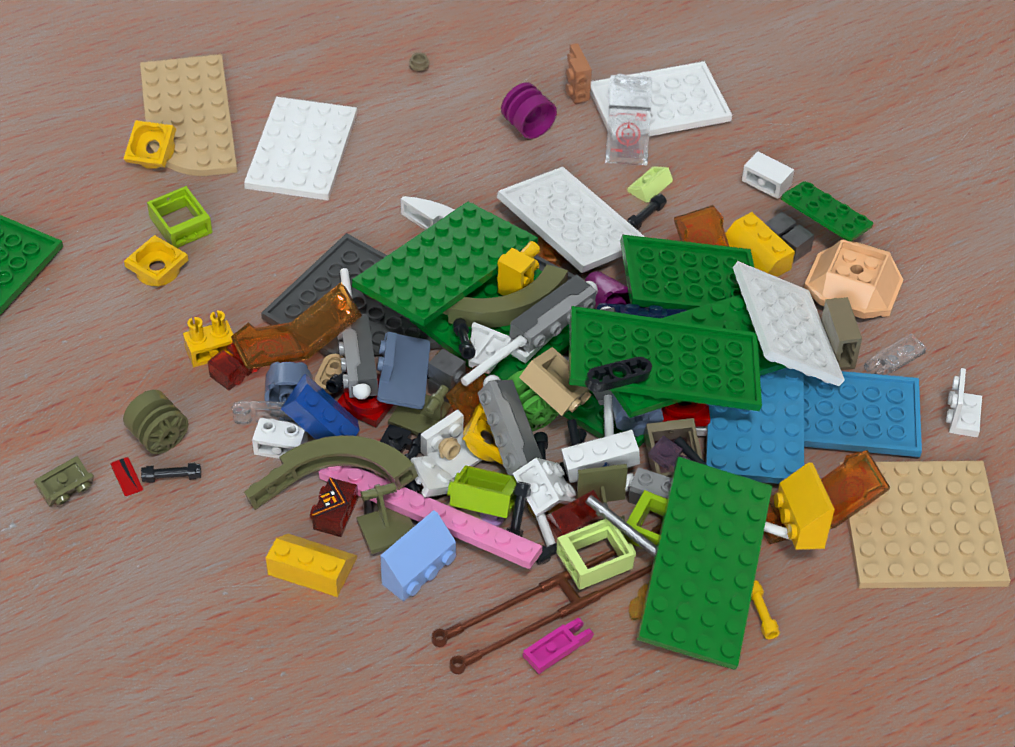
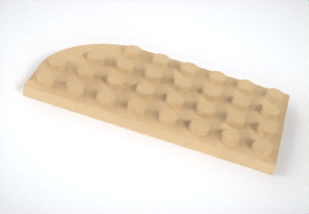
(195, 101)

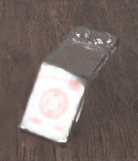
(629, 120)

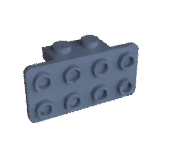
(403, 370)

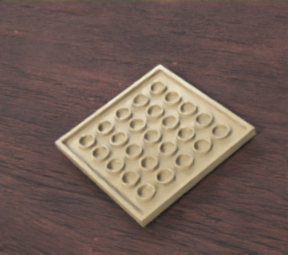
(929, 529)

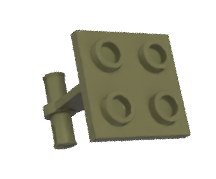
(422, 419)
(606, 481)
(384, 526)

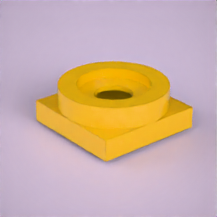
(141, 135)
(156, 250)
(475, 442)

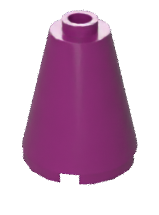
(609, 289)

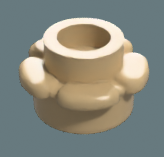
(449, 448)

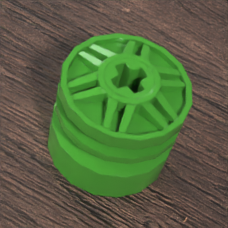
(536, 409)

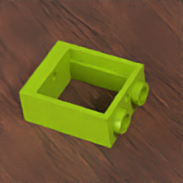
(186, 231)
(483, 491)
(646, 503)

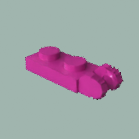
(556, 645)

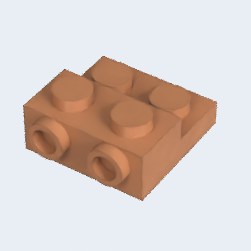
(578, 75)

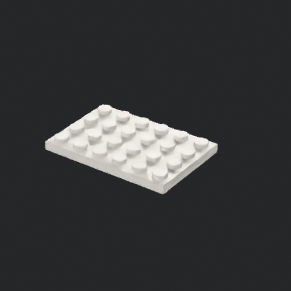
(680, 98)
(301, 148)
(569, 218)
(787, 324)

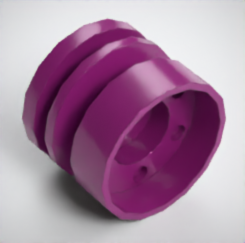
(528, 110)

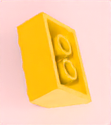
(767, 248)
(805, 508)
(309, 564)

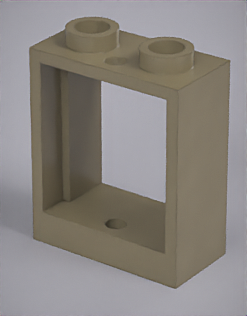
(671, 430)

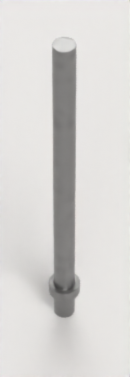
(602, 509)

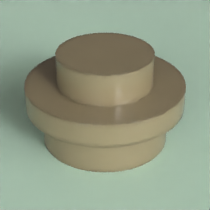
(419, 62)

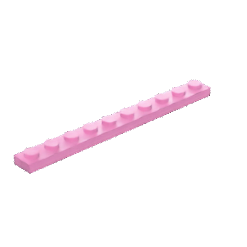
(458, 523)

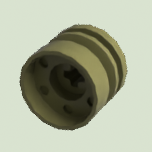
(155, 421)

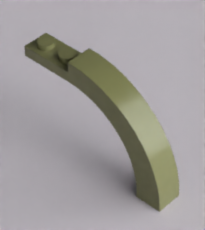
(504, 309)
(333, 452)

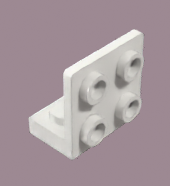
(965, 409)
(448, 427)
(547, 485)

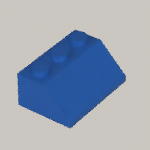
(318, 411)

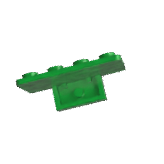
(827, 211)

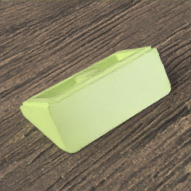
(651, 183)

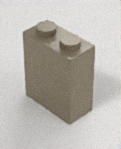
(842, 331)

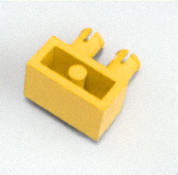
(517, 268)
(207, 341)

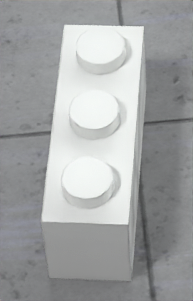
(602, 452)

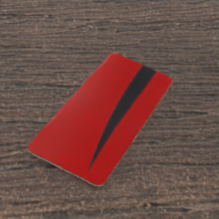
(126, 476)

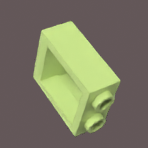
(588, 535)

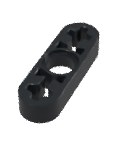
(610, 381)

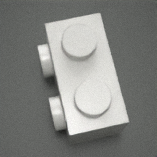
(767, 175)
(277, 437)

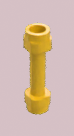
(768, 627)

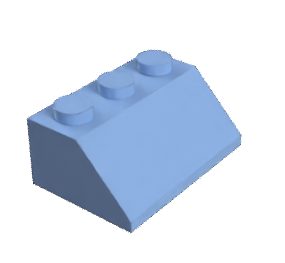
(417, 557)

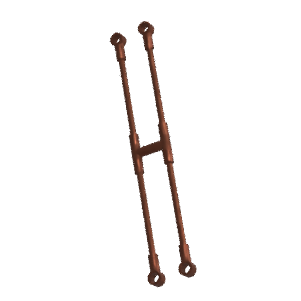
(560, 579)

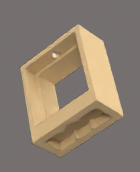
(550, 380)

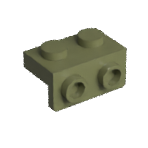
(64, 481)

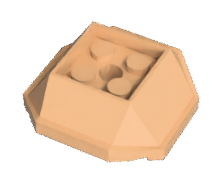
(856, 272)

